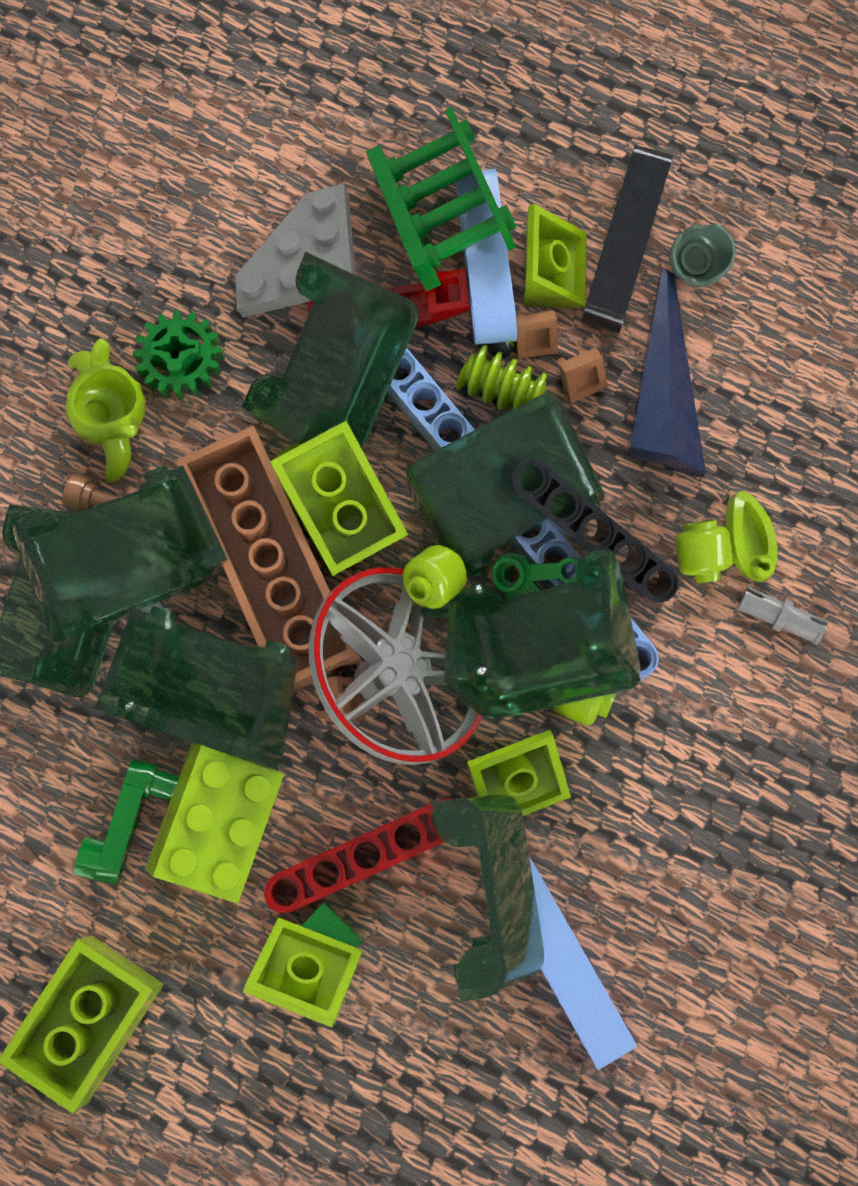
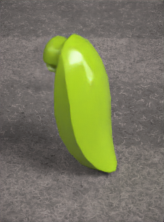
(751, 537)

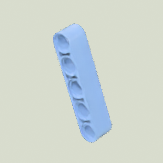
(488, 272)
(578, 985)

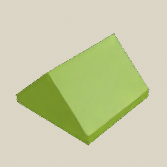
(553, 261)
(525, 771)
(304, 972)

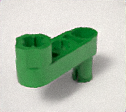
(106, 859)

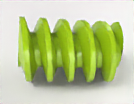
(499, 380)

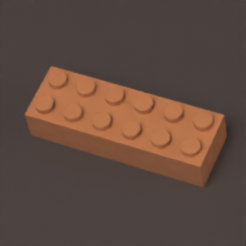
(264, 549)

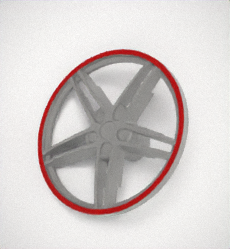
(390, 668)

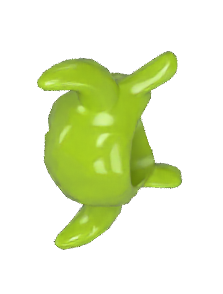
(105, 406)

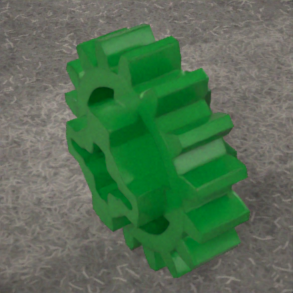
(194, 362)

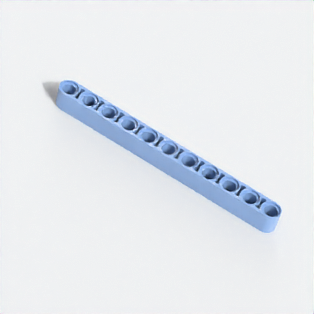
(446, 416)

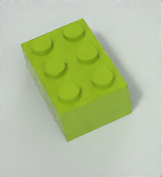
(214, 823)
(80, 1023)

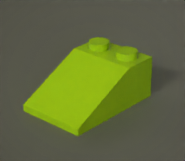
(338, 498)

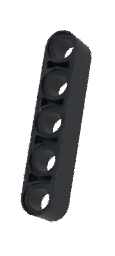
(627, 239)
(576, 514)

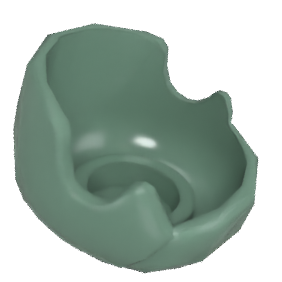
(702, 254)

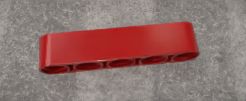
(345, 859)

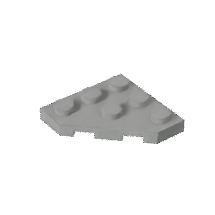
(315, 225)

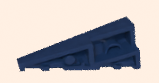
(665, 410)

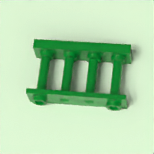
(404, 198)

